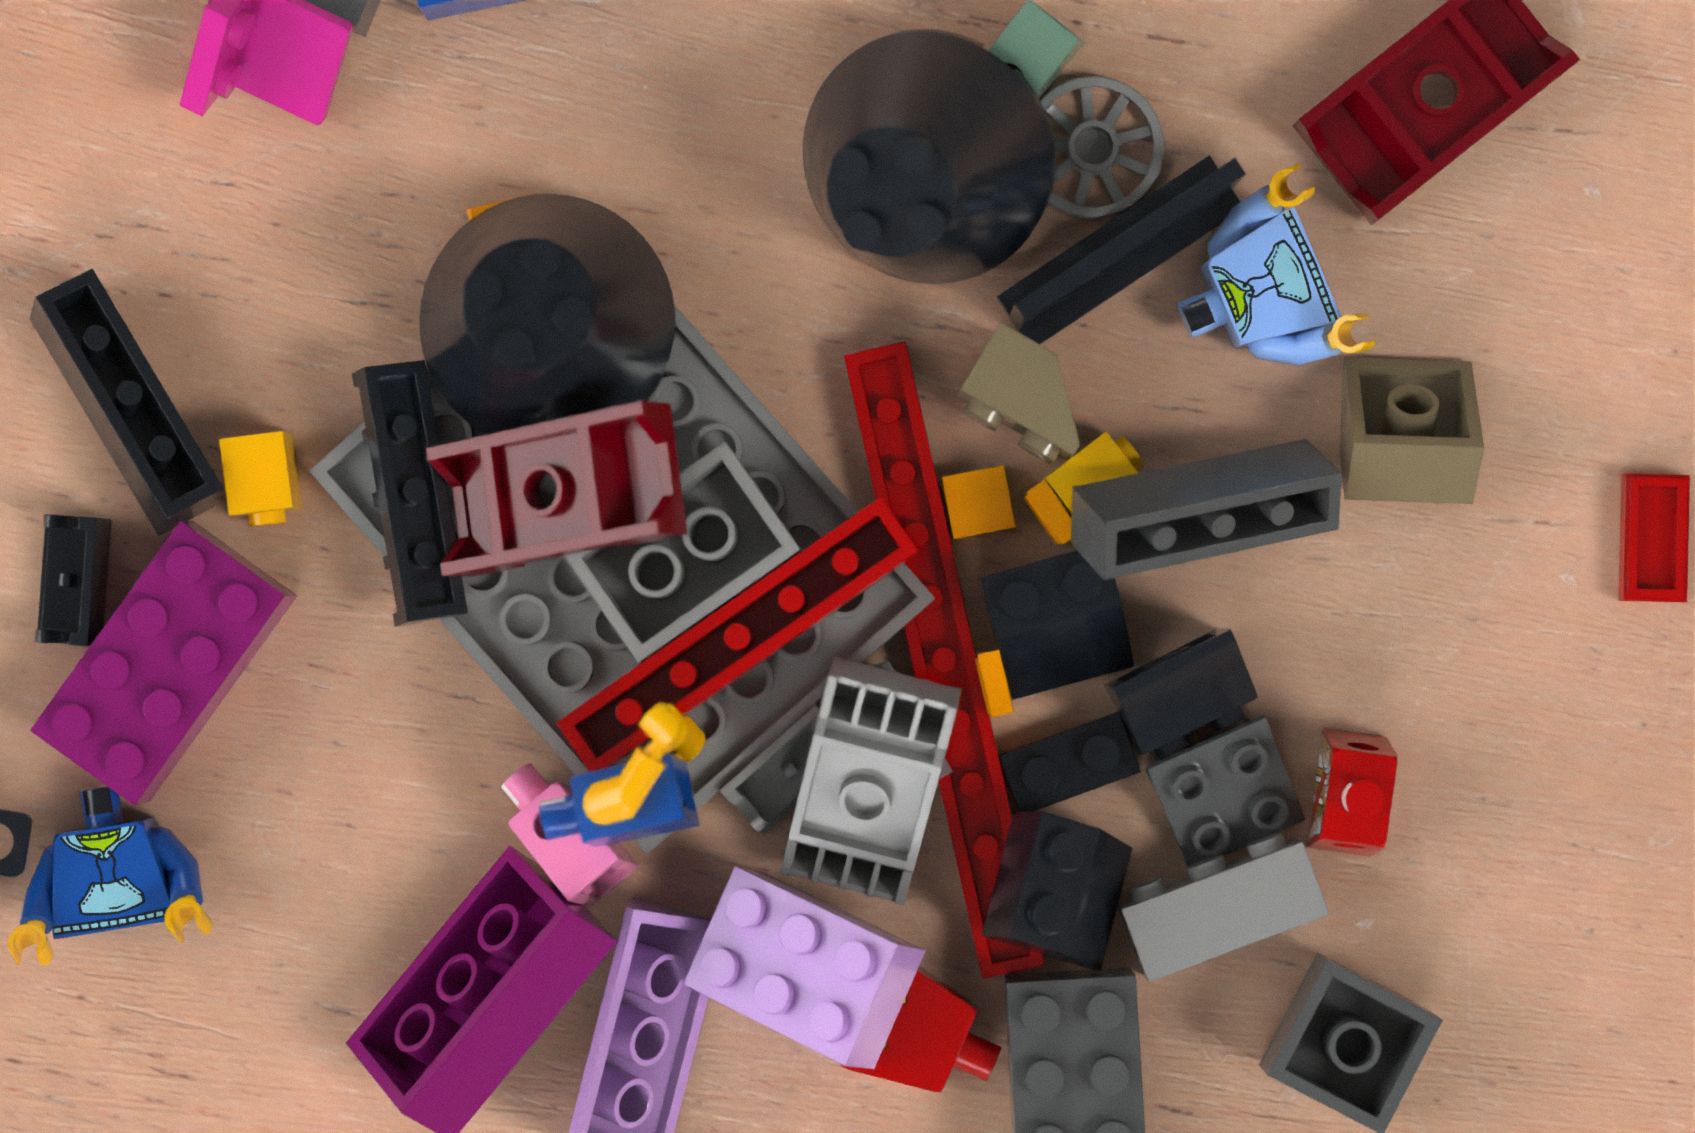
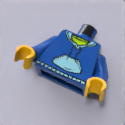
(109, 880)

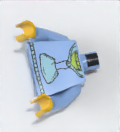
(1270, 284)

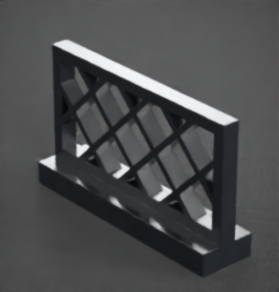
(1122, 250)

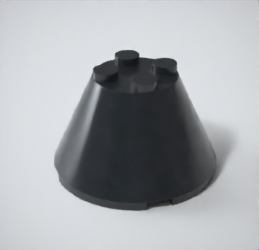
(928, 156)
(545, 314)

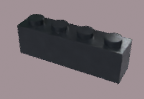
(125, 401)

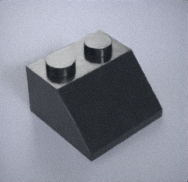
(1056, 623)
(1183, 692)
(1057, 888)

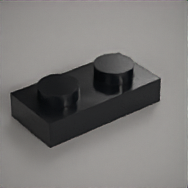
(1069, 763)

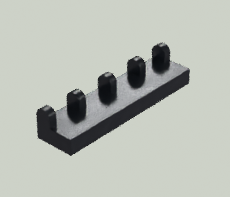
(409, 491)

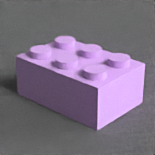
(804, 968)

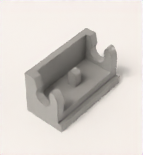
(772, 781)

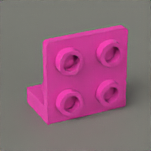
(269, 49)

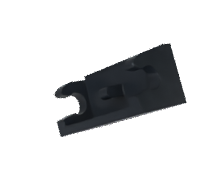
(73, 579)

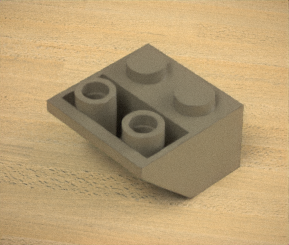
(1025, 390)

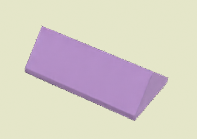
(644, 1026)

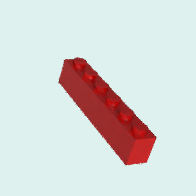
(740, 634)

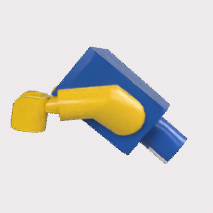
(634, 798)

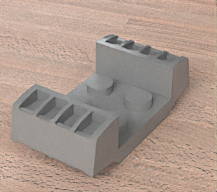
(870, 780)

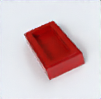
(1654, 537)

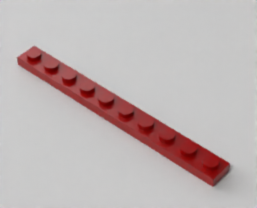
(940, 634)

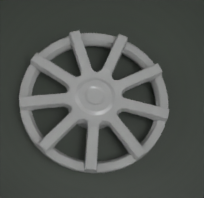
(1095, 146)

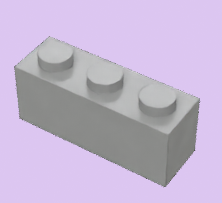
(1222, 906)

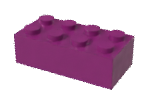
(163, 663)
(479, 994)

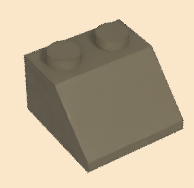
(1410, 430)

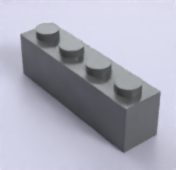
(1205, 508)

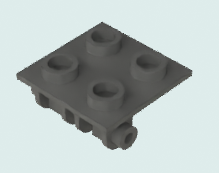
(1226, 791)

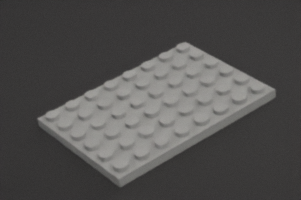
(556, 648)

